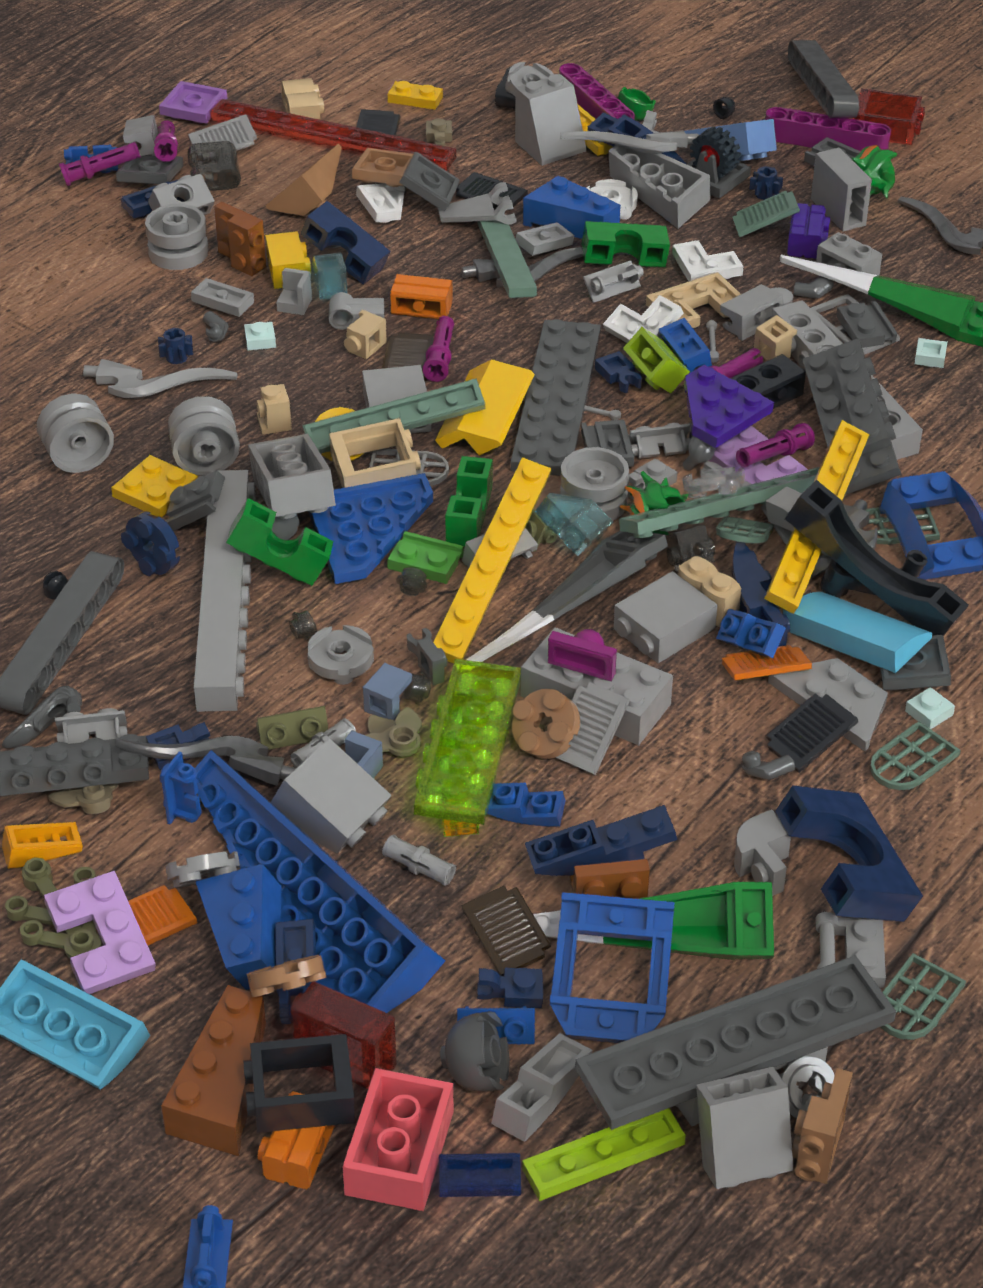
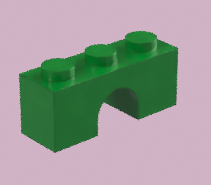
(645, 242)
(469, 506)
(300, 557)

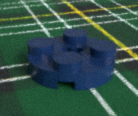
(138, 538)

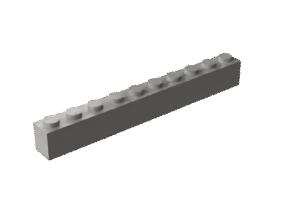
(222, 603)

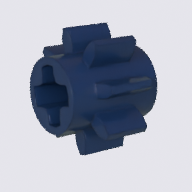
(766, 182)
(175, 346)

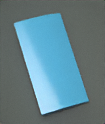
(856, 630)
(68, 1025)

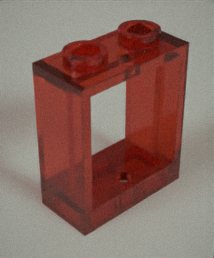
(896, 110)
(375, 1029)

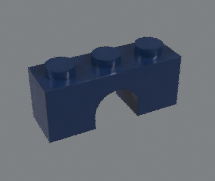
(332, 227)

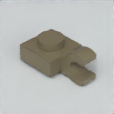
(439, 131)

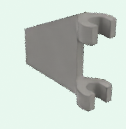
(481, 208)

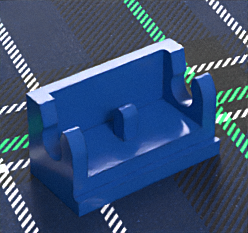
(686, 344)

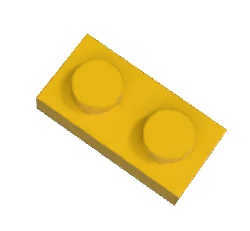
(415, 95)

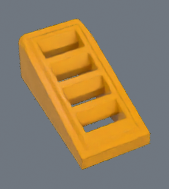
(29, 841)

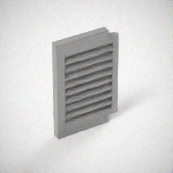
(236, 130)
(599, 719)

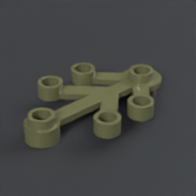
(38, 877)

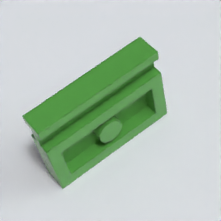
(432, 556)

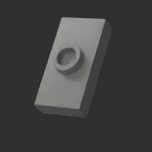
(544, 238)
(222, 297)

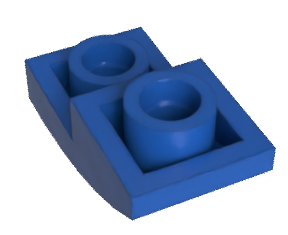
(750, 633)
(518, 805)

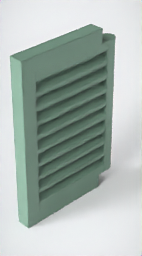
(765, 212)

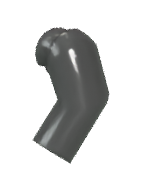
(815, 289)
(217, 326)
(766, 770)

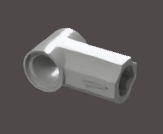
(345, 309)

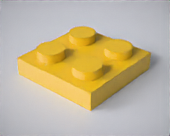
(151, 485)

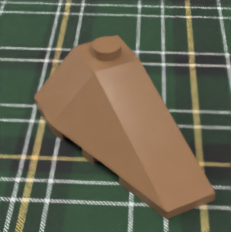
(310, 188)

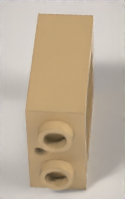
(372, 438)

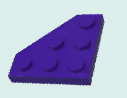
(721, 406)

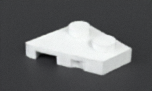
(382, 201)

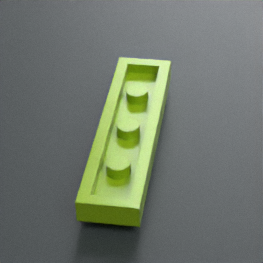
(602, 1154)

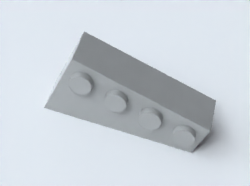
(661, 182)

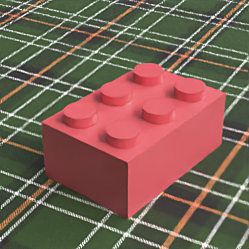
(398, 1139)

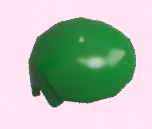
(636, 101)

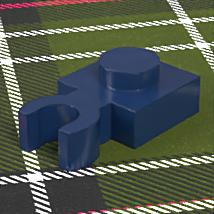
(619, 369)

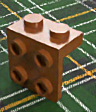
(612, 879)

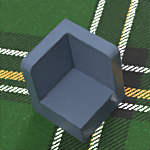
(383, 691)
(365, 752)

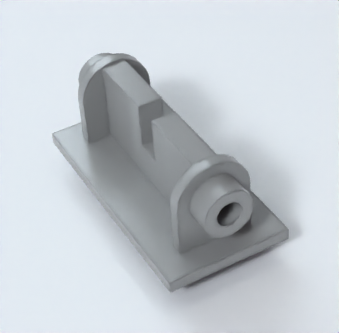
(613, 281)
(671, 436)
(77, 727)

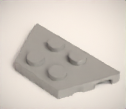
(843, 685)

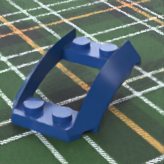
(931, 490)
(619, 919)

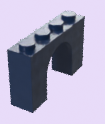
(875, 887)

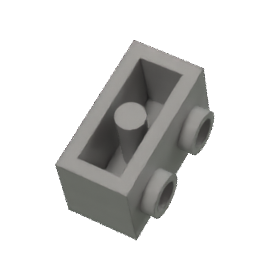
(849, 254)

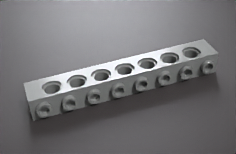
(816, 337)

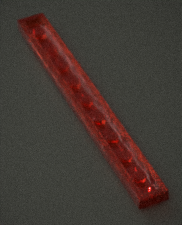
(329, 133)

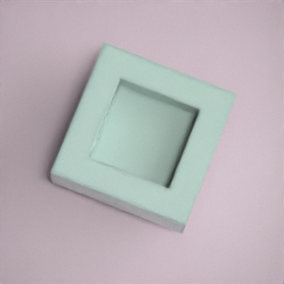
(260, 335)
(930, 353)
(930, 708)

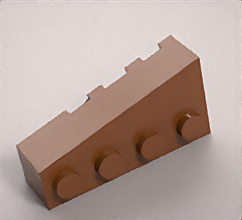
(210, 1090)

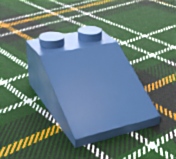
(753, 137)

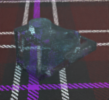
(329, 274)
(574, 520)

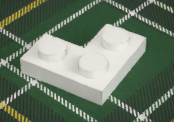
(697, 264)
(626, 322)

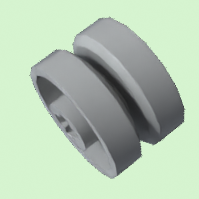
(176, 236)
(75, 433)
(203, 435)
(597, 476)

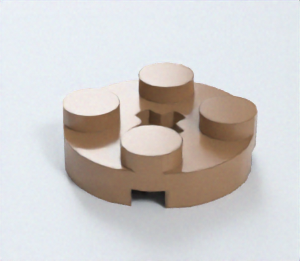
(560, 732)
(286, 975)

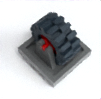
(719, 158)

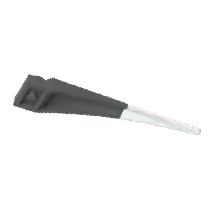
(605, 567)

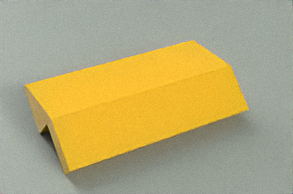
(503, 392)

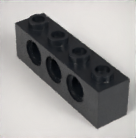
(775, 379)

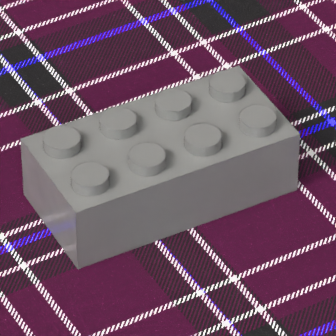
(292, 476)
(644, 685)

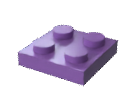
(192, 102)

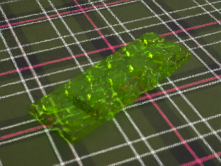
(467, 742)

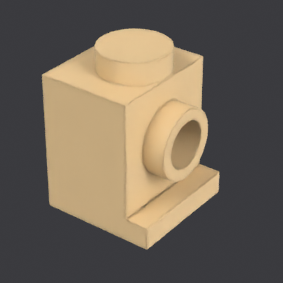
(366, 334)
(774, 338)
(274, 409)

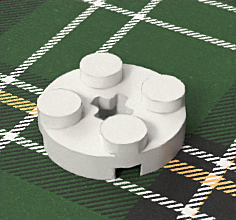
(619, 193)

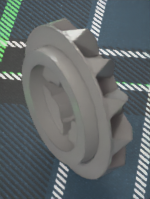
(802, 1070)

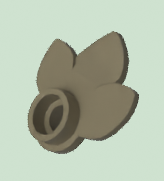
(397, 735)
(91, 798)

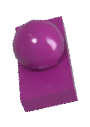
(583, 653)

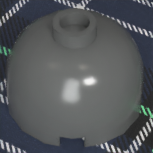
(476, 1053)

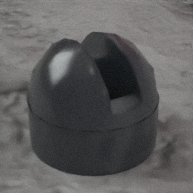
(724, 111)
(53, 584)

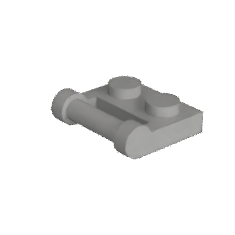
(861, 938)

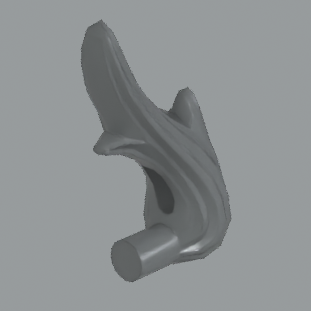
(698, 451)
(58, 703)

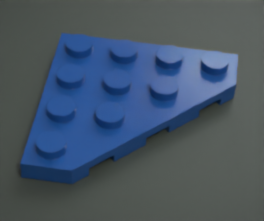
(370, 522)

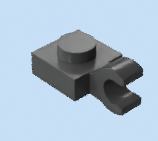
(430, 658)

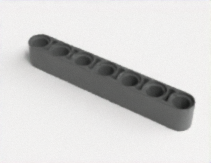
(823, 79)
(59, 632)

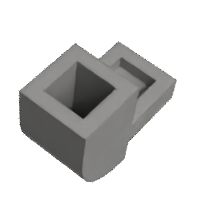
(761, 847)

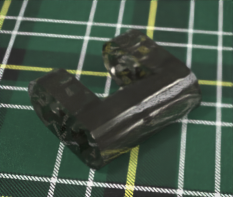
(224, 164)

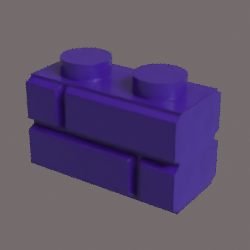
(807, 231)

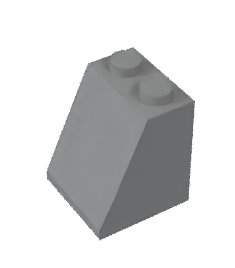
(543, 113)
(331, 798)

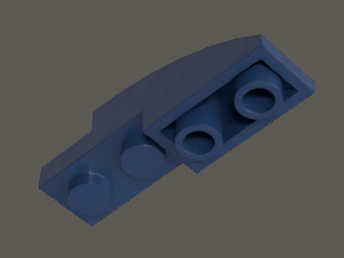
(625, 126)
(754, 586)
(588, 845)

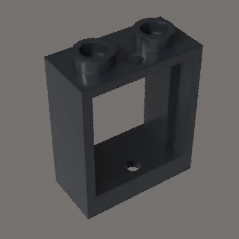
(304, 1109)

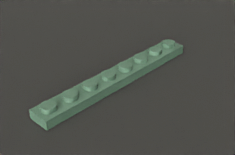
(713, 505)

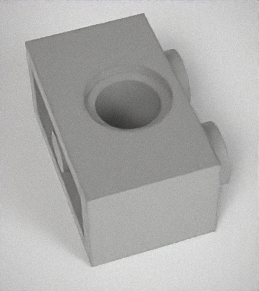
(190, 188)

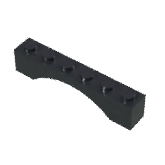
(826, 524)

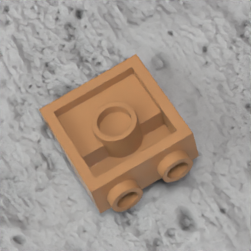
(381, 166)
(820, 1129)

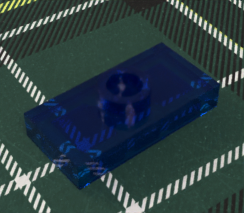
(479, 1175)

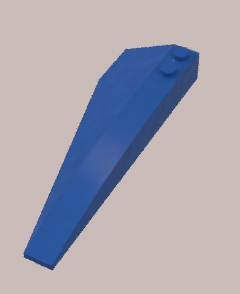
(360, 940)

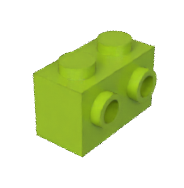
(655, 360)

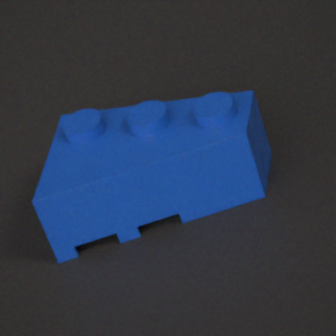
(568, 205)
(243, 918)

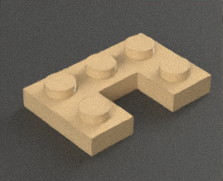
(698, 292)

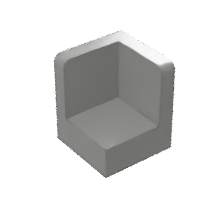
(296, 291)

